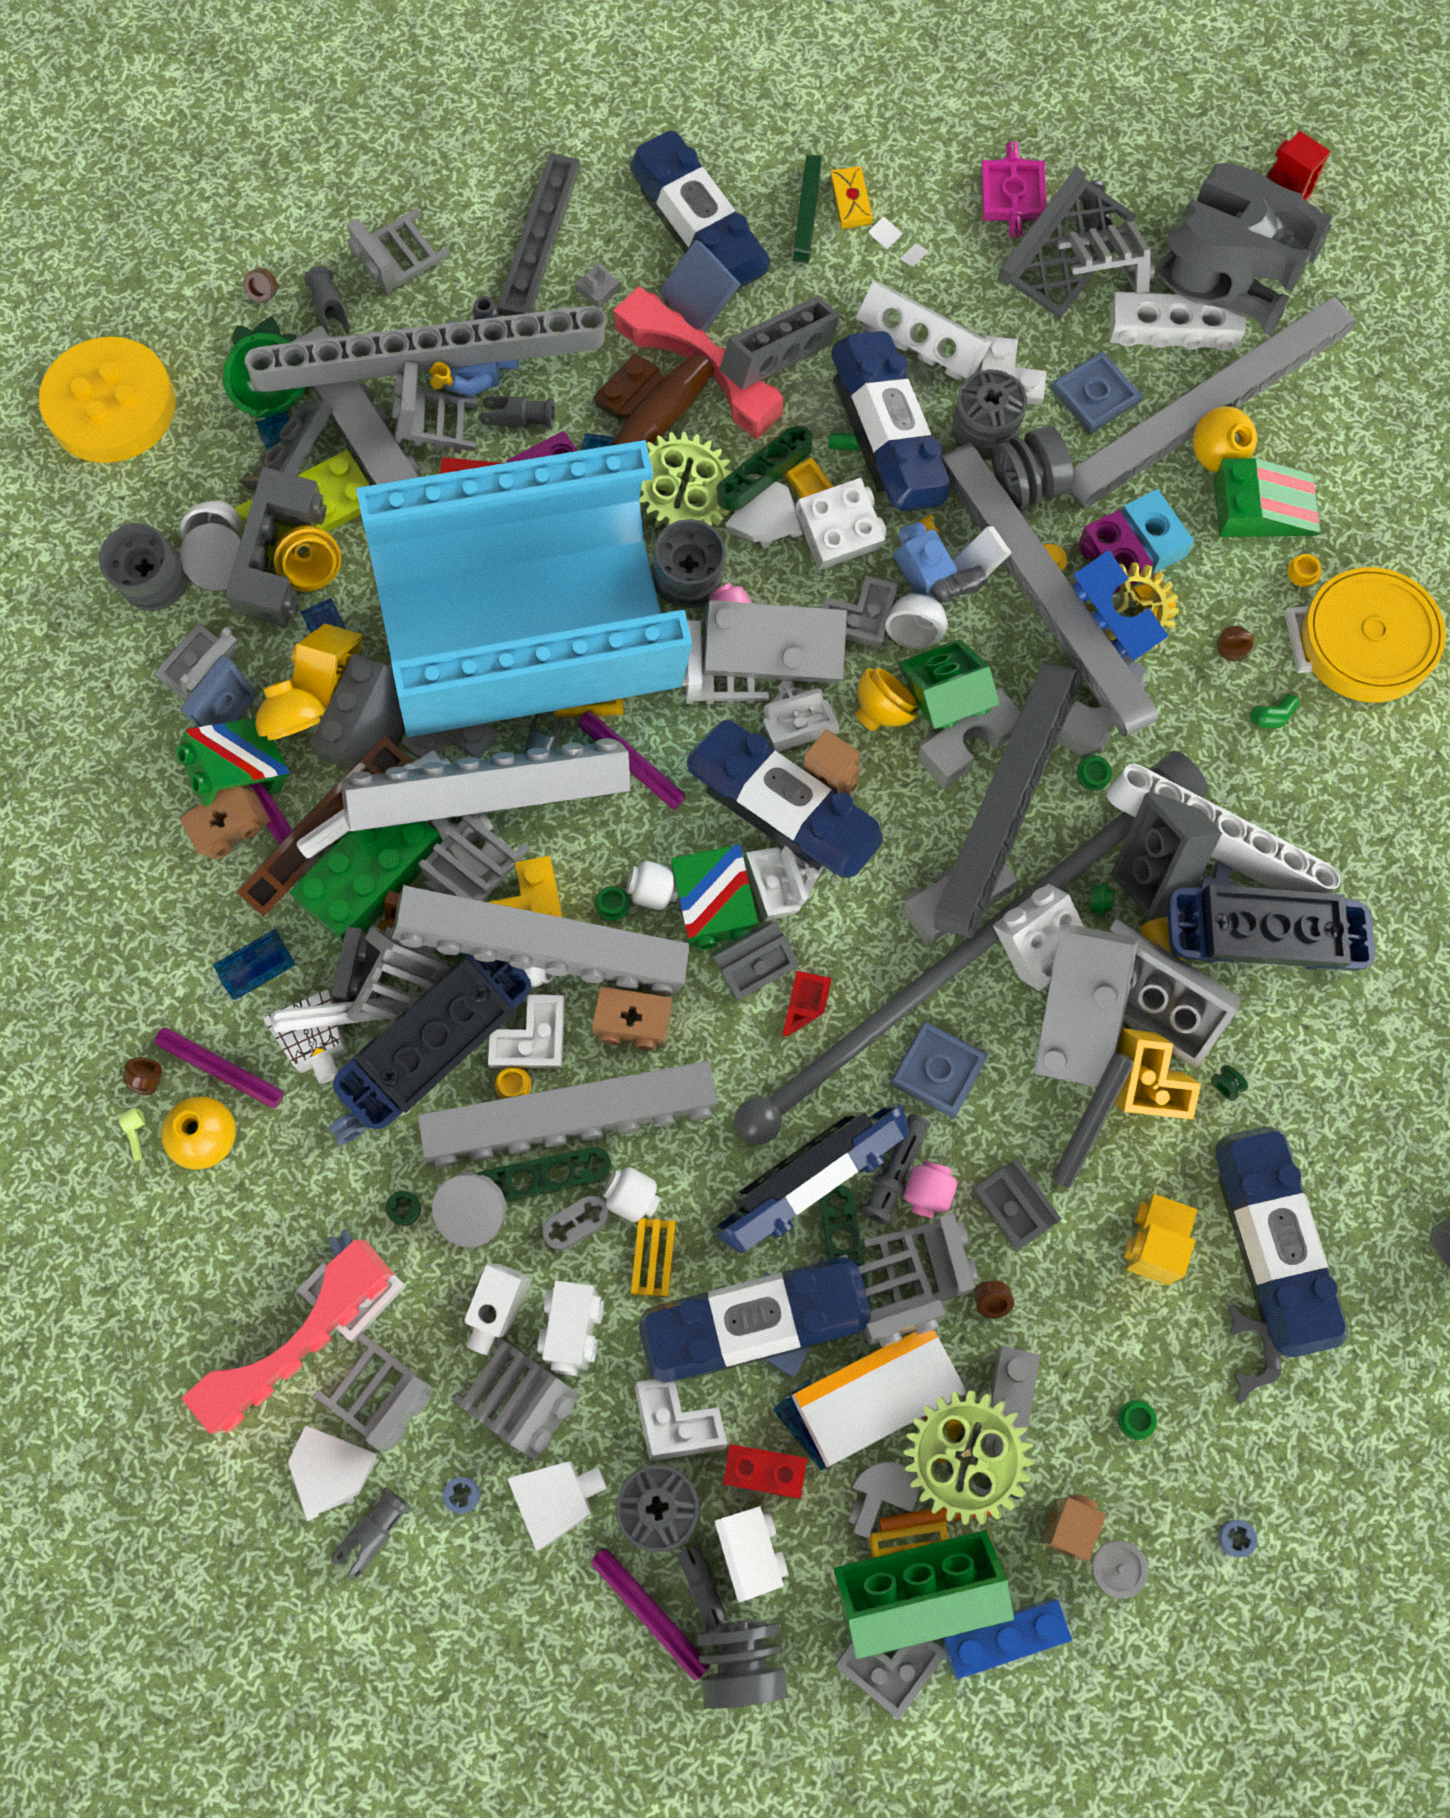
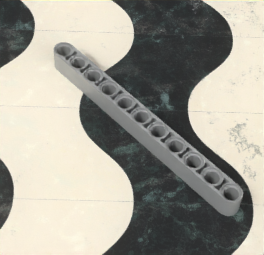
(412, 345)
(1228, 388)
(1051, 593)

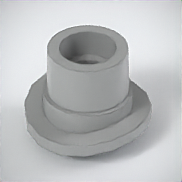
(1120, 1569)

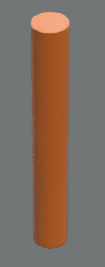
(916, 1519)

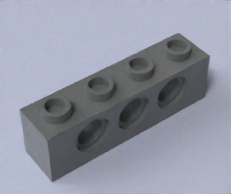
(779, 342)

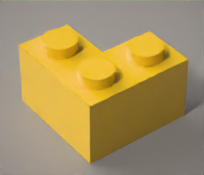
(322, 660)
(537, 888)
(1150, 1084)
(1162, 1240)

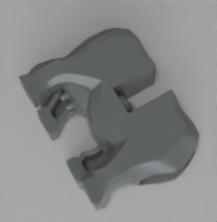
(1241, 232)

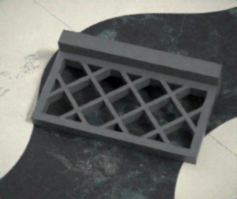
(1040, 236)

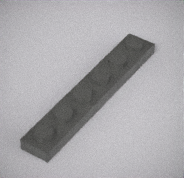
(539, 235)

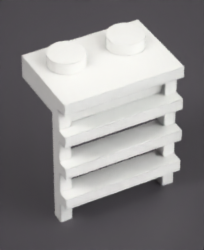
(701, 687)

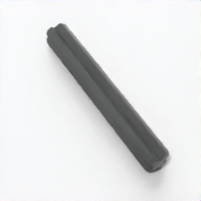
(1093, 1120)

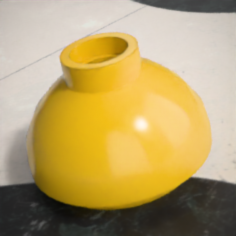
(1216, 440)
(312, 568)
(884, 700)
(286, 711)
(211, 1140)

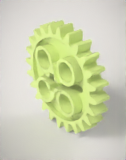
(669, 479)
(1003, 1470)

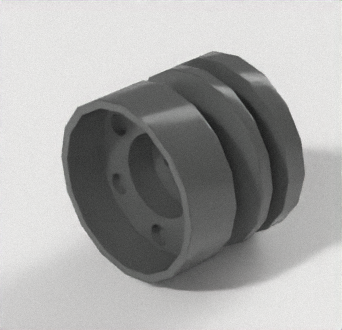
(988, 410)
(1033, 466)
(688, 546)
(143, 567)
(677, 1522)
(741, 1664)

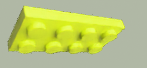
(337, 483)

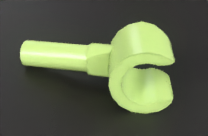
(130, 1122)

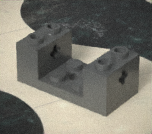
(278, 500)

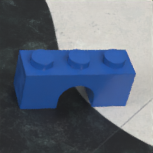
(1098, 583)
(1031, 1631)

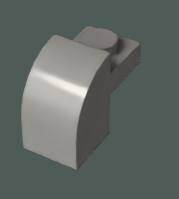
(881, 1483)

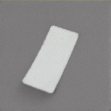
(887, 234)

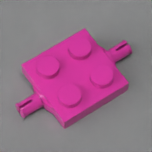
(1013, 189)

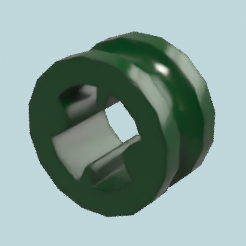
(1229, 1082)
(392, 1205)

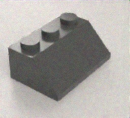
(359, 713)
(1164, 852)

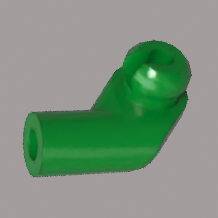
(843, 441)
(1275, 715)

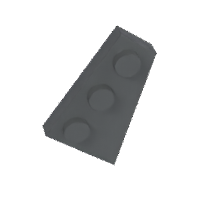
(296, 441)

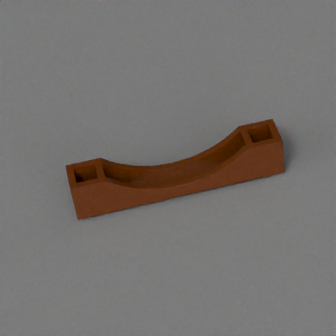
(286, 862)

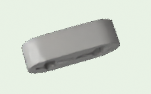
(571, 1215)

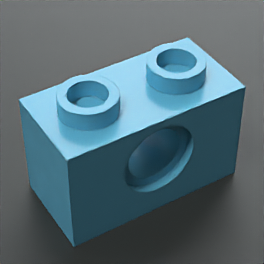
(1155, 514)

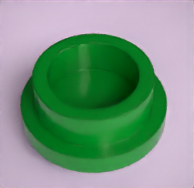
(1094, 772)
(1102, 899)
(612, 903)
(1137, 1420)

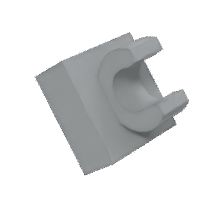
(598, 285)

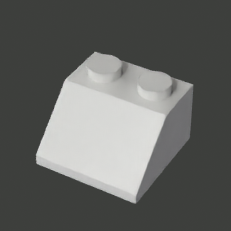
(750, 1553)

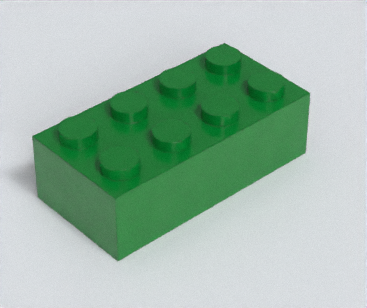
(359, 872)
(923, 1594)

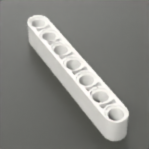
(1240, 844)

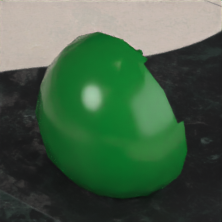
(240, 389)

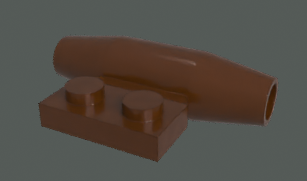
(649, 399)

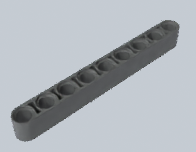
(1007, 801)

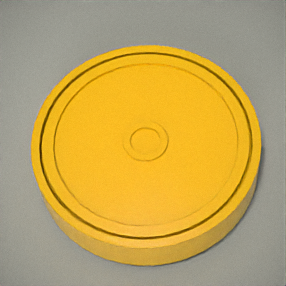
(107, 399)
(1373, 634)

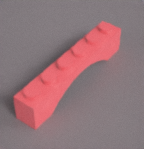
(653, 325)
(347, 1283)

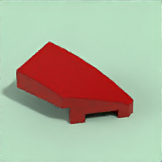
(806, 1001)

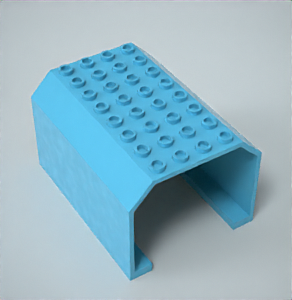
(520, 588)

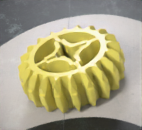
(1160, 601)

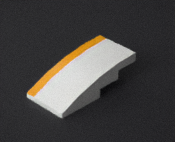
(877, 1395)

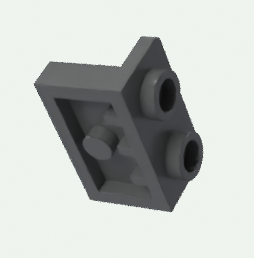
(354, 966)

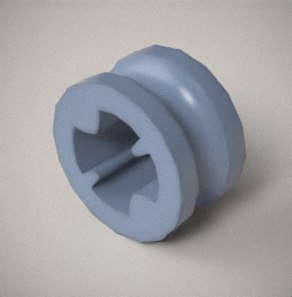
(347, 1128)
(340, 1243)
(450, 1491)
(1247, 1533)

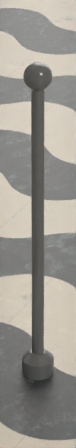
(760, 1118)

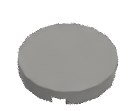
(210, 555)
(469, 1209)

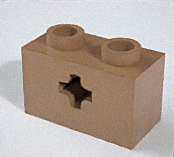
(833, 763)
(229, 819)
(618, 1005)
(1073, 1526)

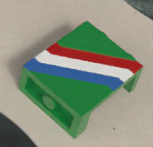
(230, 757)
(714, 896)

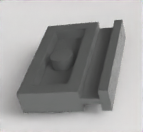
(755, 959)
(1016, 1205)

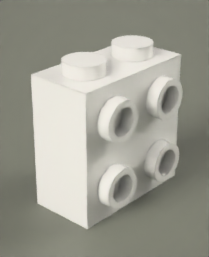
(840, 523)
(1033, 932)
(569, 1337)

